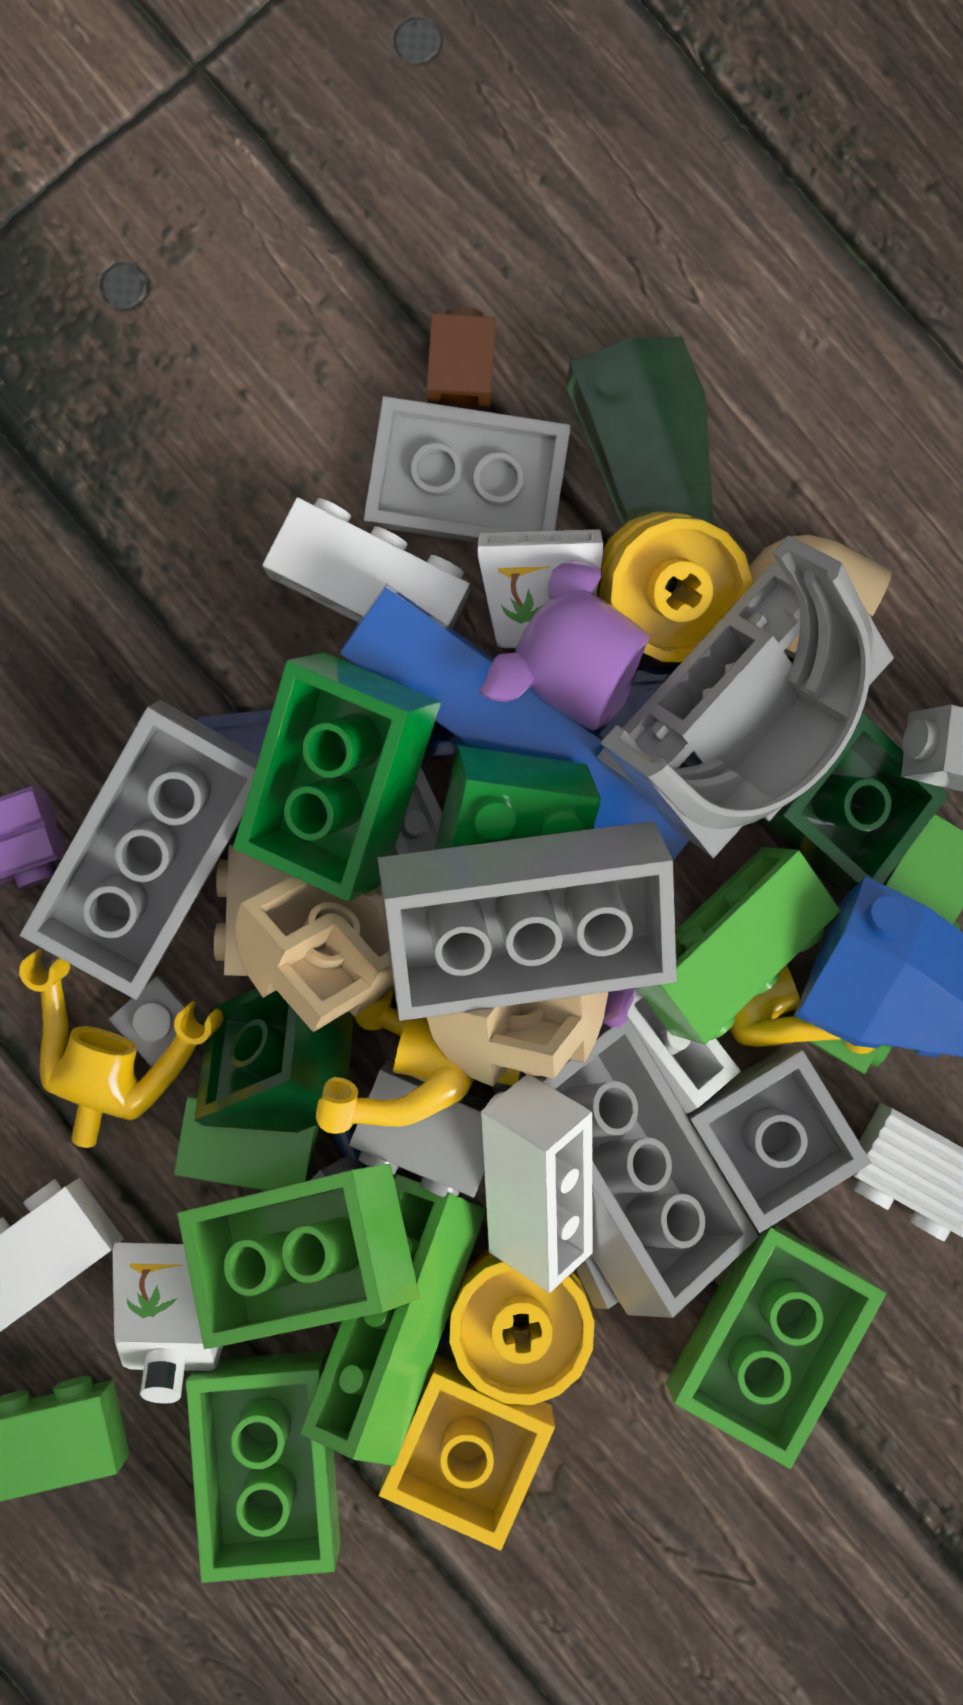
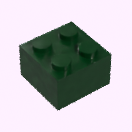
(859, 812)

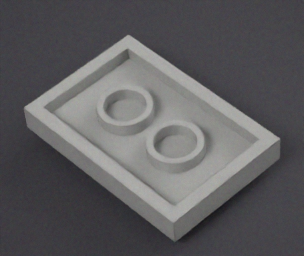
(464, 471)

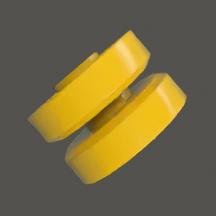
(664, 545)
(514, 1361)

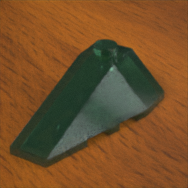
(646, 427)

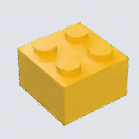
(467, 1456)

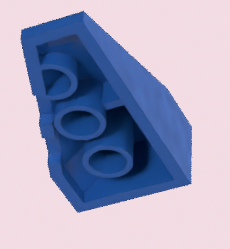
(888, 975)

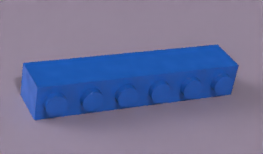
(427, 656)

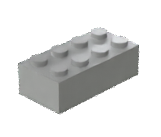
(144, 849)
(529, 919)
(657, 1196)

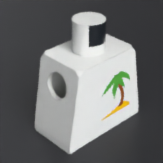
(519, 569)
(157, 1318)

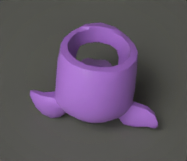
(573, 652)

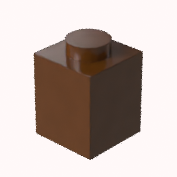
(461, 359)

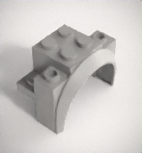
(747, 714)

